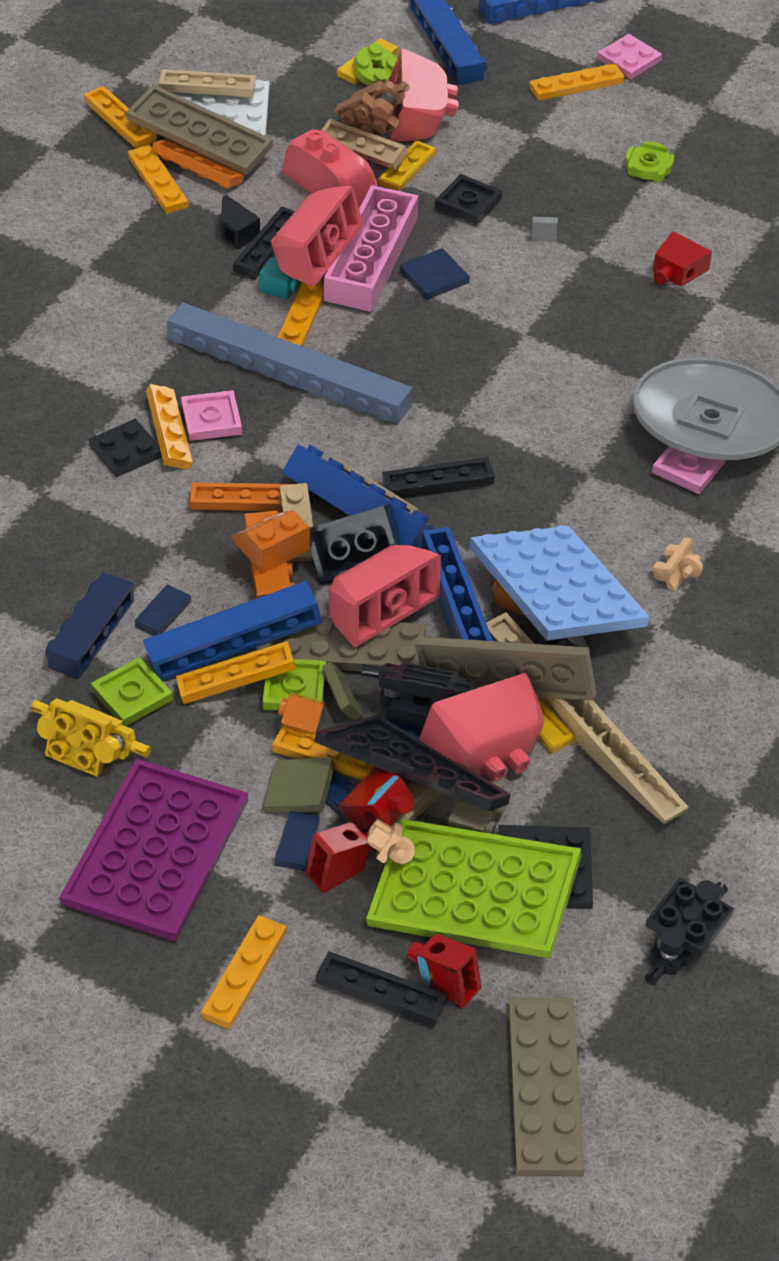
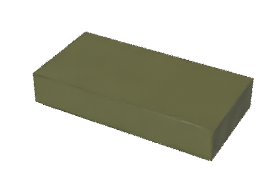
(342, 691)

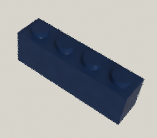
(90, 625)

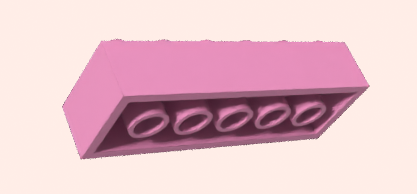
(369, 258)

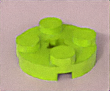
(370, 56)
(657, 169)

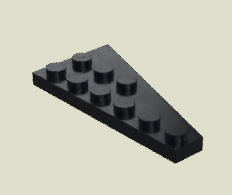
(400, 753)

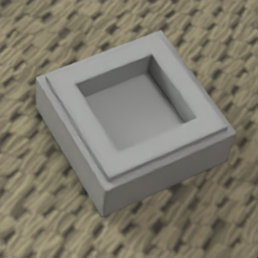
(544, 229)

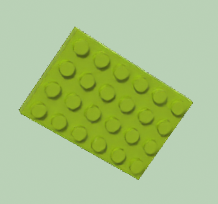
(477, 889)

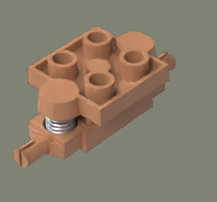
(373, 107)

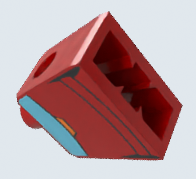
(377, 796)
(448, 968)

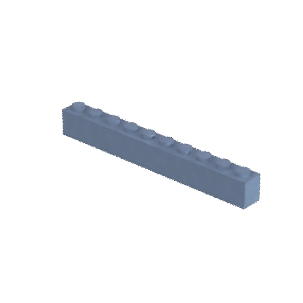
(290, 363)

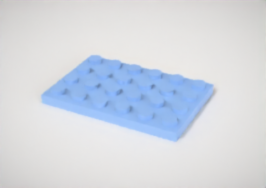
(558, 582)

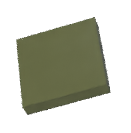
(299, 785)

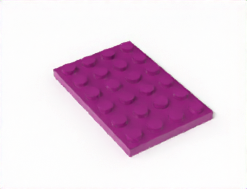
(154, 849)

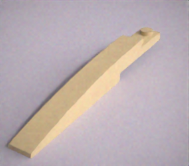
(603, 740)

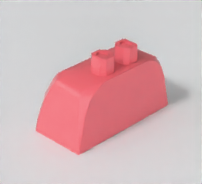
(424, 101)
(323, 162)
(317, 233)
(383, 591)
(487, 727)

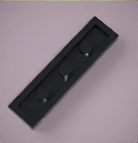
(260, 249)
(439, 477)
(381, 988)

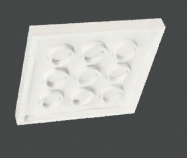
(246, 111)

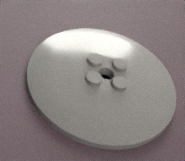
(682, 394)

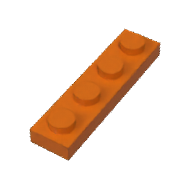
(198, 163)
(235, 496)

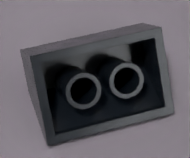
(351, 540)

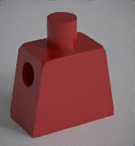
(680, 260)
(337, 856)

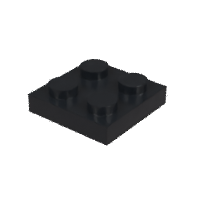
(468, 199)
(125, 447)

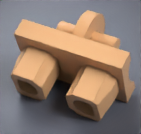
(680, 564)
(390, 842)

